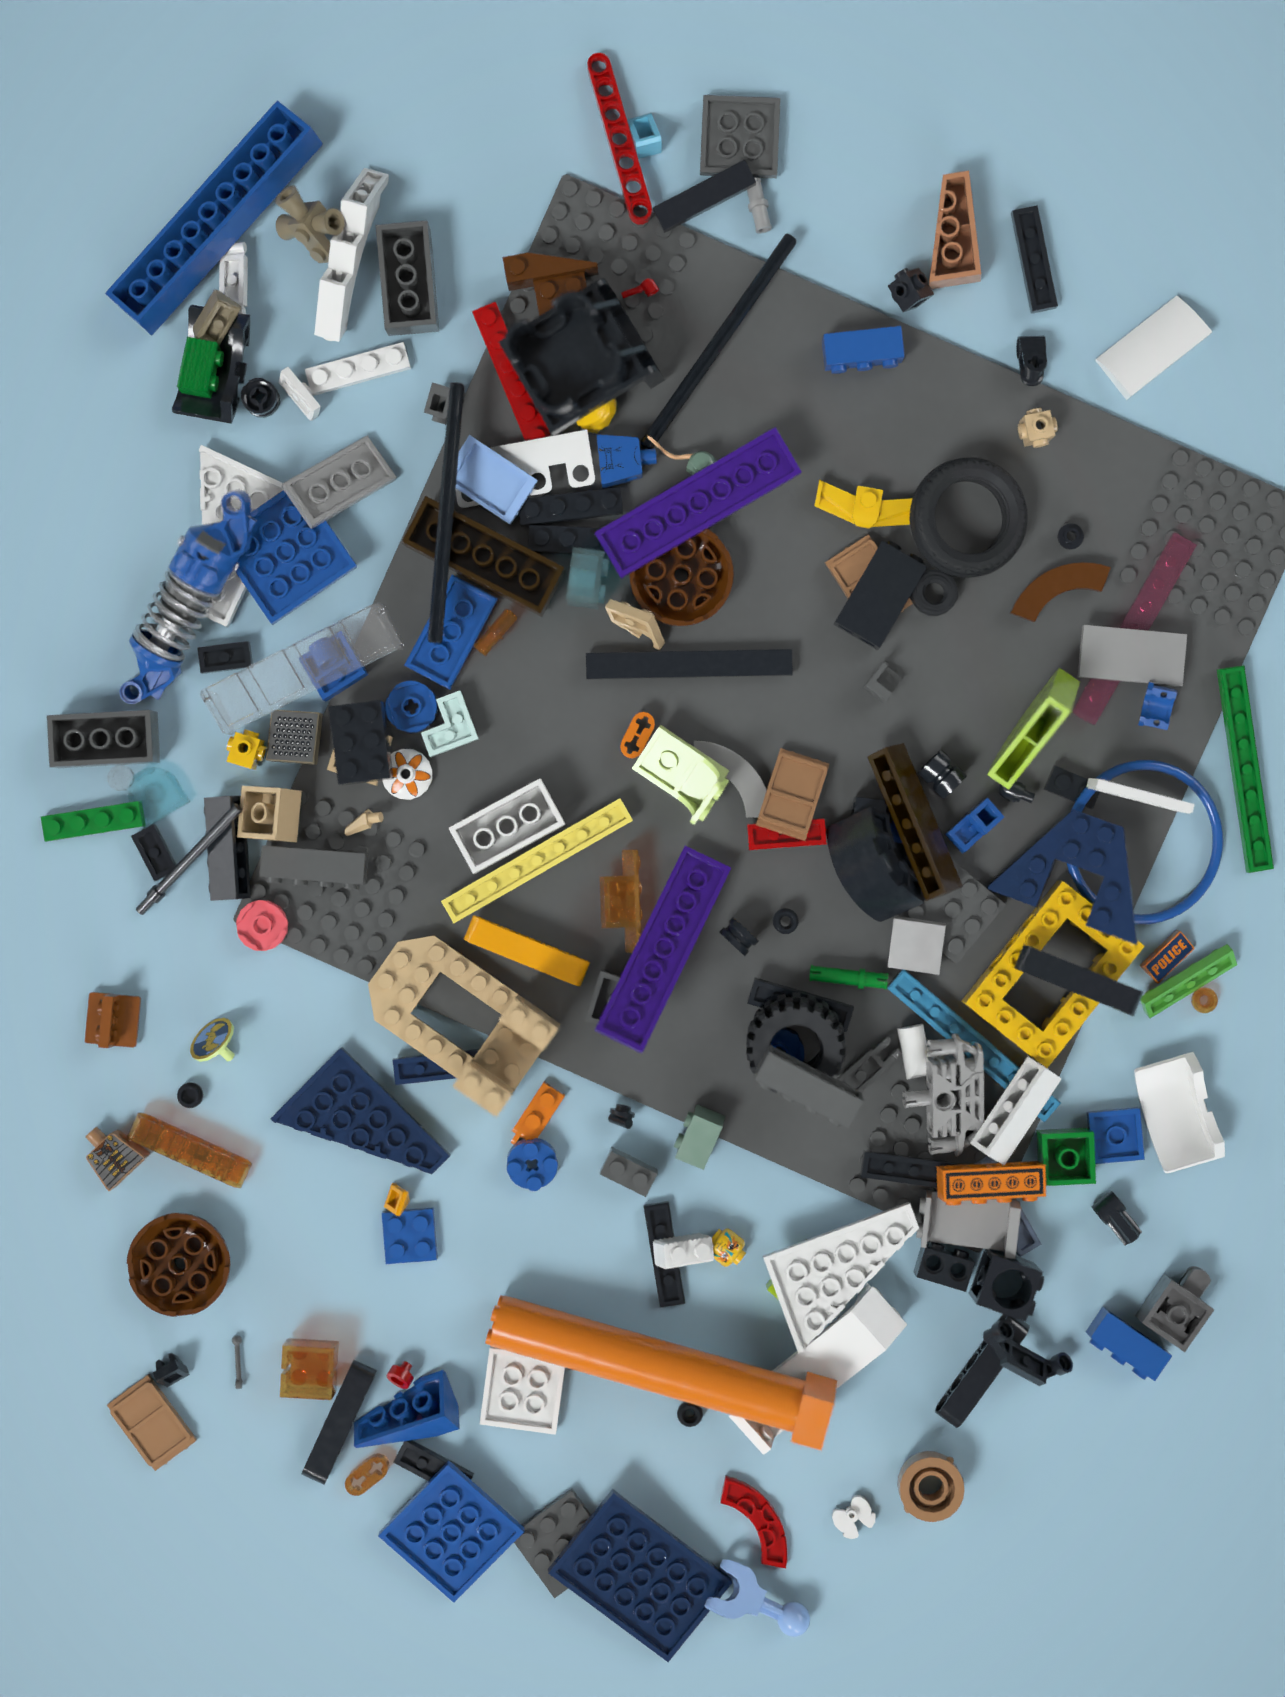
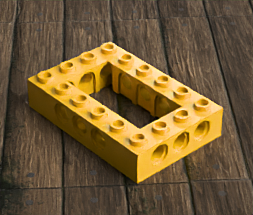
(1000, 976)

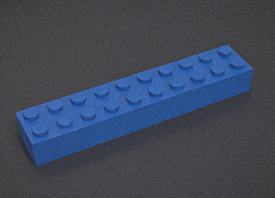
(214, 217)

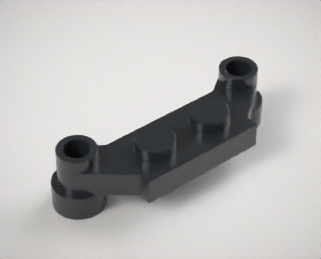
(1022, 1360)

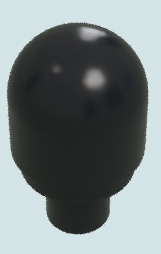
(1016, 792)

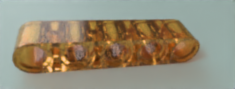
(189, 1150)

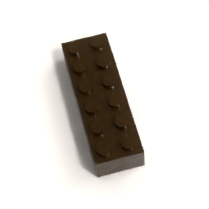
(488, 558)

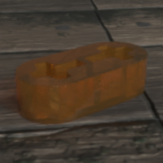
(370, 1479)

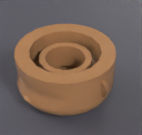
(932, 1506)

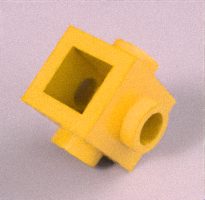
(254, 754)

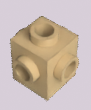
(1031, 434)

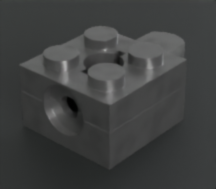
(1176, 1308)

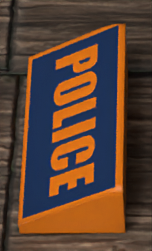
(1167, 956)

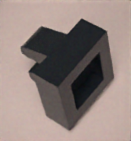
(170, 1373)

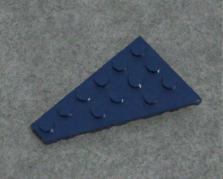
(356, 1111)

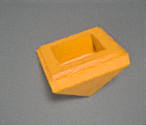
(397, 1199)

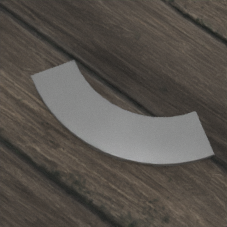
(740, 774)

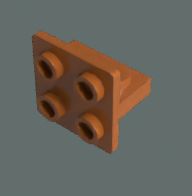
(112, 1020)

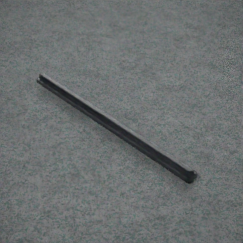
(719, 340)
(446, 512)

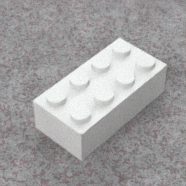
(507, 826)

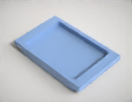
(492, 480)

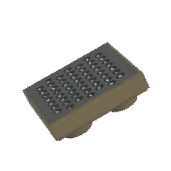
(294, 737)

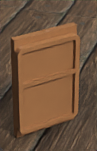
(851, 563)
(792, 794)
(151, 1422)

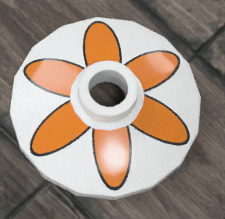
(419, 778)

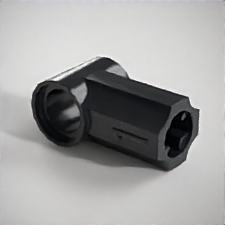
(1113, 1213)

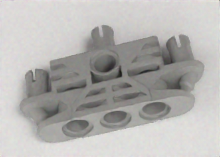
(955, 1111)

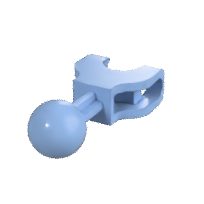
(750, 1599)

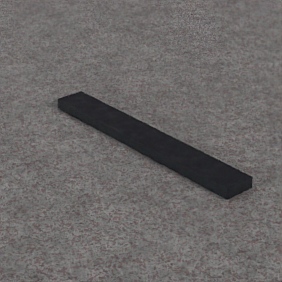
(689, 664)

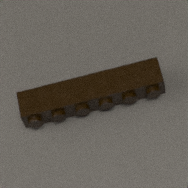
(915, 821)

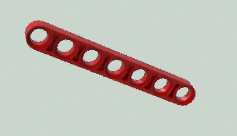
(616, 126)

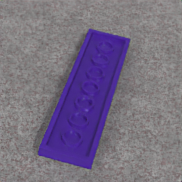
(698, 502)
(662, 949)

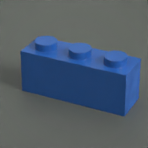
(863, 349)
(1127, 1345)

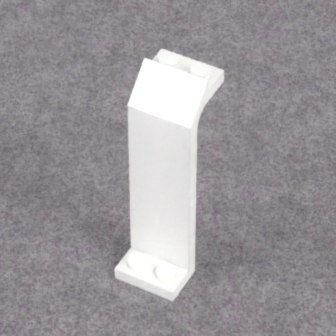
(837, 1352)

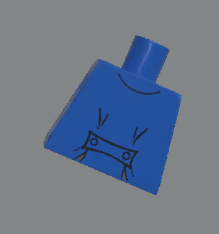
(622, 459)

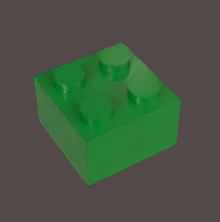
(1067, 1155)

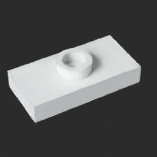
(299, 393)

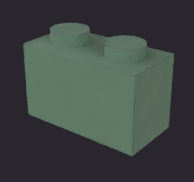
(699, 1137)

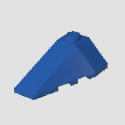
(418, 1413)

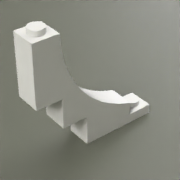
(345, 253)

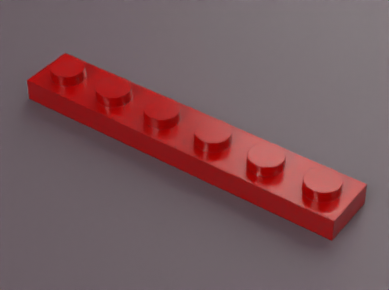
(492, 331)

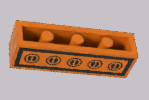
(991, 1181)

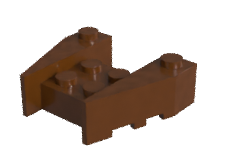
(548, 275)

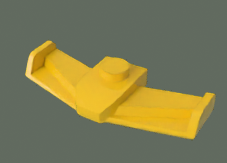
(863, 509)

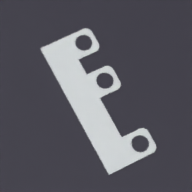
(540, 453)

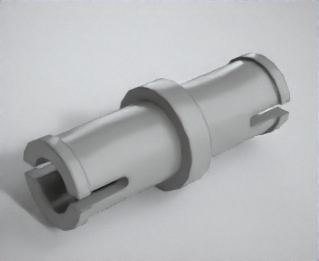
(758, 206)

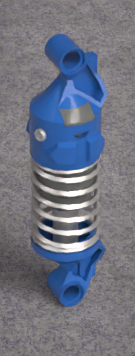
(193, 577)

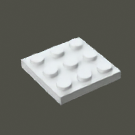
(521, 1392)

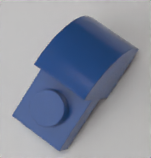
(974, 825)

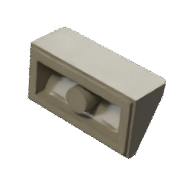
(216, 318)

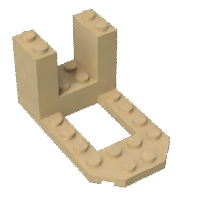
(508, 1050)

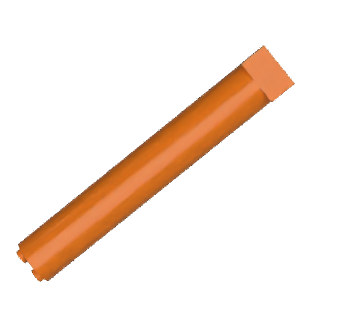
(666, 1368)

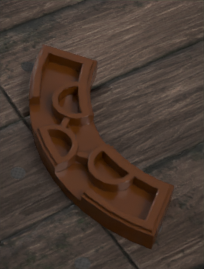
(1057, 581)

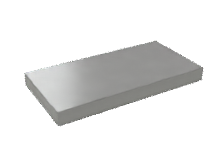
(339, 482)
(1132, 655)

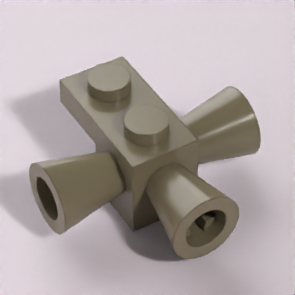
(308, 223)

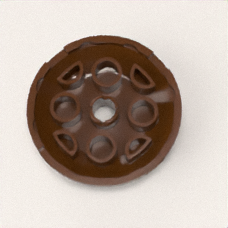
(695, 598)
(159, 1280)

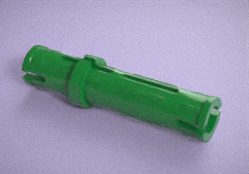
(849, 977)

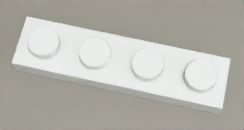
(358, 369)

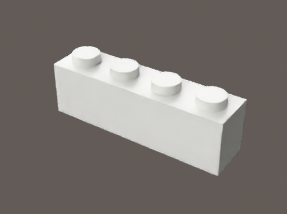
(1015, 1111)

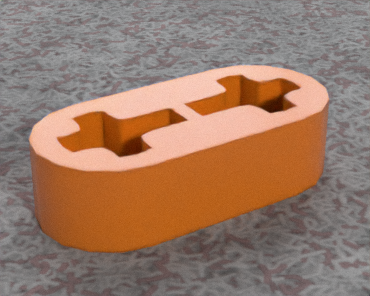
(631, 732)

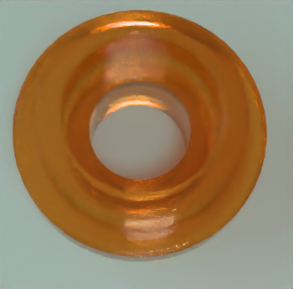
(1211, 1003)

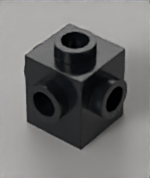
(910, 289)

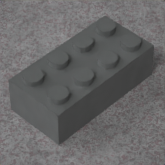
(407, 278)
(103, 739)

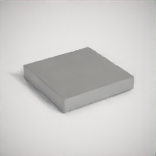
(916, 945)

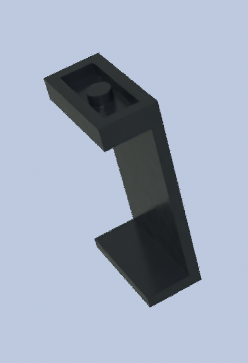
(880, 594)

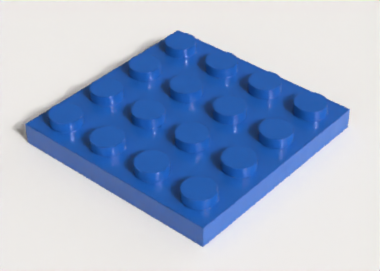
(289, 559)
(451, 1531)

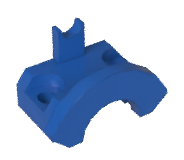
(1157, 706)

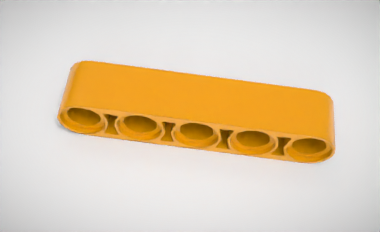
(526, 950)

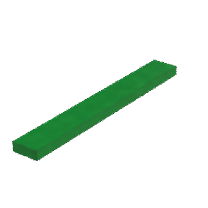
(1245, 769)

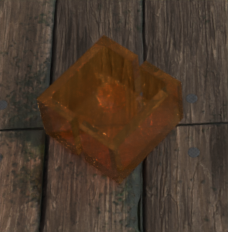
(311, 1369)

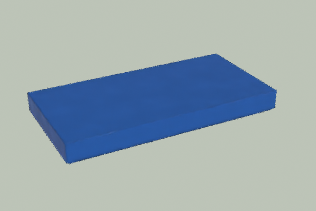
(464, 619)

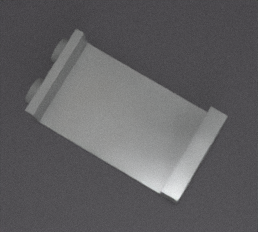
(970, 1224)

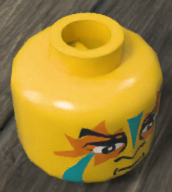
(728, 1247)

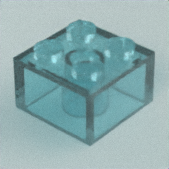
(586, 578)

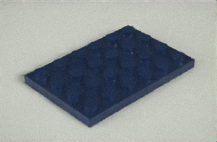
(639, 1575)

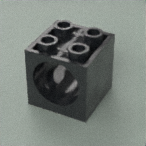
(1016, 1306)

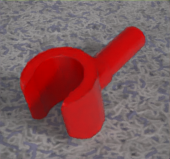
(648, 286)

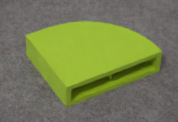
(1035, 728)

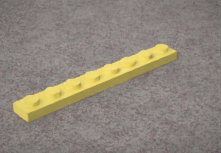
(537, 860)

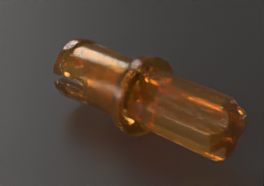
(495, 632)

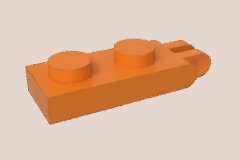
(537, 1113)

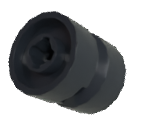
(942, 774)

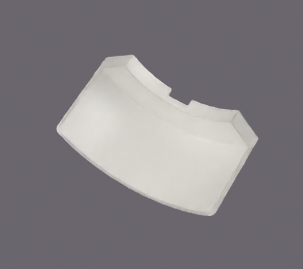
(1176, 1113)

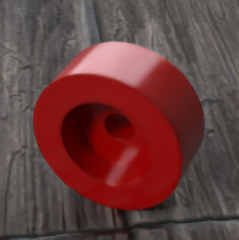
(400, 1375)

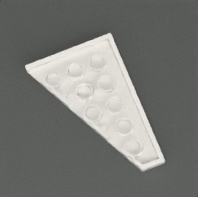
(218, 477)
(827, 1270)

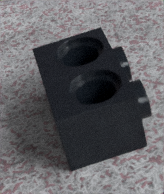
(941, 1271)

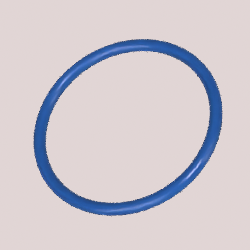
(1216, 826)

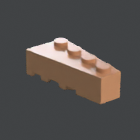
(955, 245)

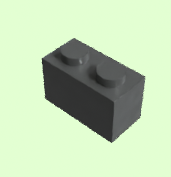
(628, 1171)

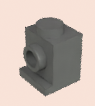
(438, 403)

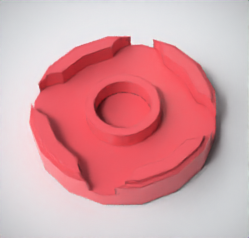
(262, 925)

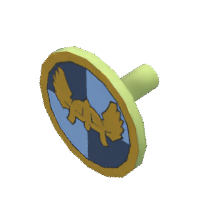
(213, 1041)

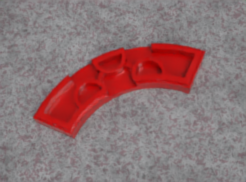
(762, 1515)

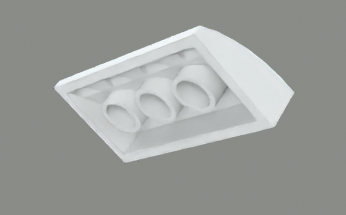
(1153, 346)

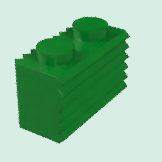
(200, 367)

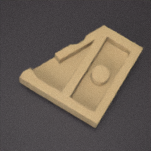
(635, 621)

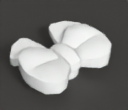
(845, 1519)

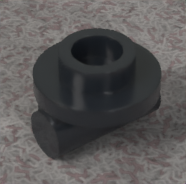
(621, 1116)

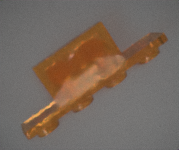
(622, 899)

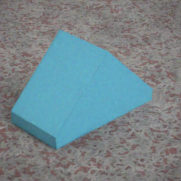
(645, 136)

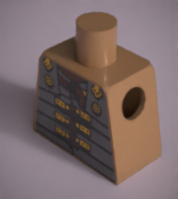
(114, 1156)

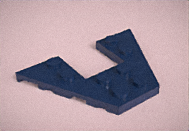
(1087, 845)

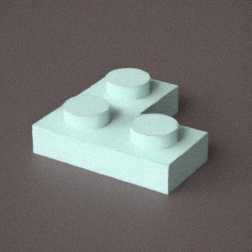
(457, 728)

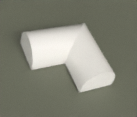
(914, 1050)

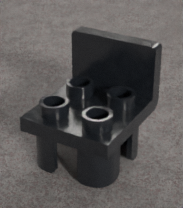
(579, 355)

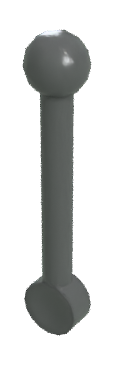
(236, 1340)

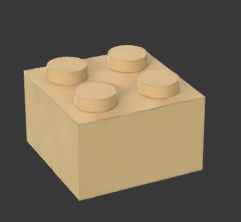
(269, 813)

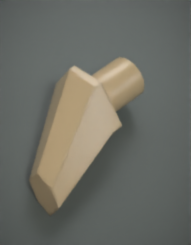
(363, 822)

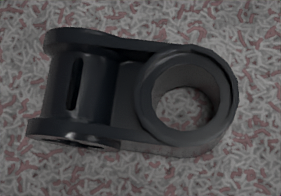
(1031, 358)

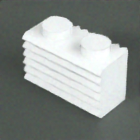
(683, 1250)

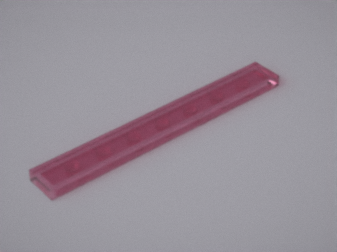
(1139, 617)

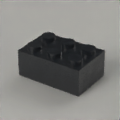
(361, 742)

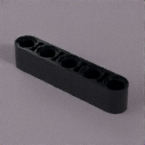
(1078, 980)
(975, 1378)
(339, 1422)

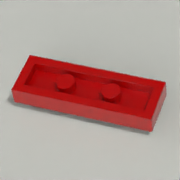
(767, 839)

